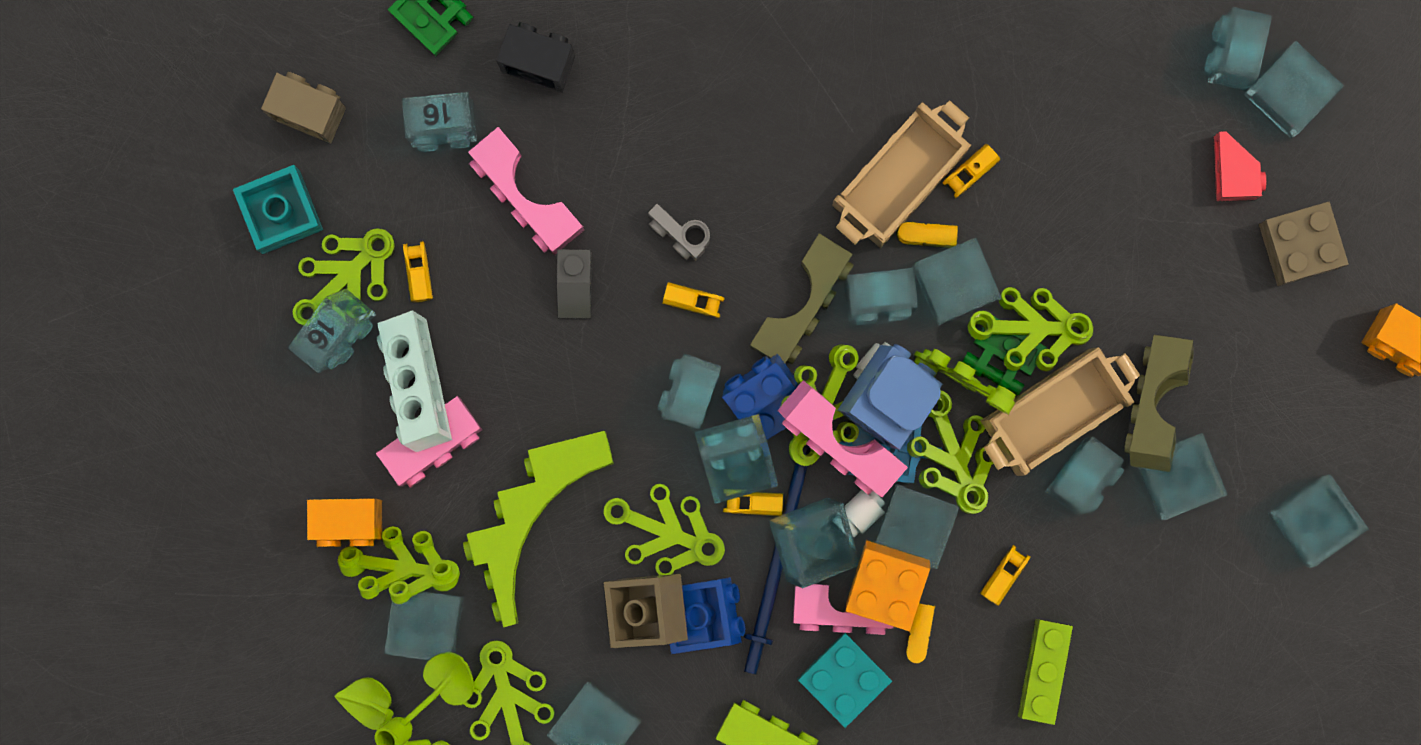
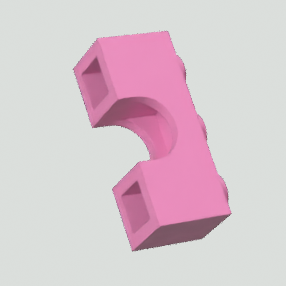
(408, 466)
(814, 609)

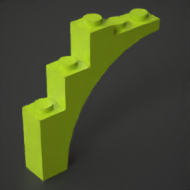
(500, 546)

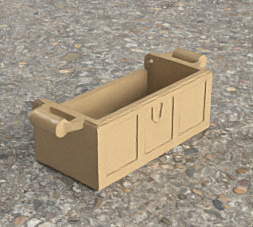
(902, 174)
(1058, 410)

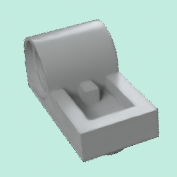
(664, 224)

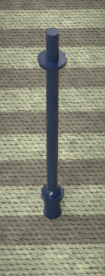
(758, 637)

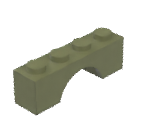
(823, 265)
(1168, 367)

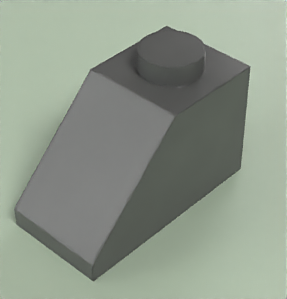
(574, 283)

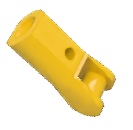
(975, 167)
(928, 235)
(418, 277)
(687, 298)
(760, 504)
(1001, 580)
(919, 633)

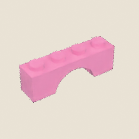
(498, 160)
(813, 416)

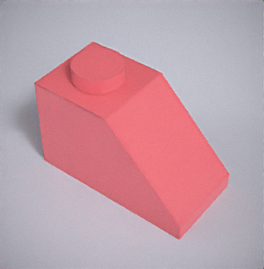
(1236, 171)

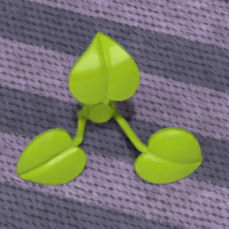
(369, 699)

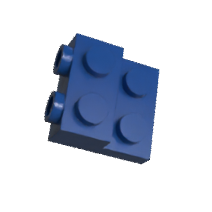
(761, 393)
(710, 616)

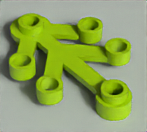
(348, 271)
(1034, 326)
(963, 374)
(830, 393)
(955, 459)
(669, 533)
(438, 574)
(506, 695)

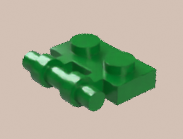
(427, 25)
(999, 346)

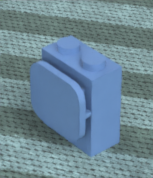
(892, 396)

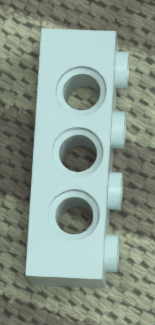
(432, 424)

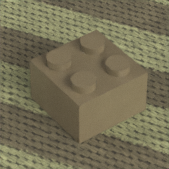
(304, 107)
(1303, 243)
(645, 611)

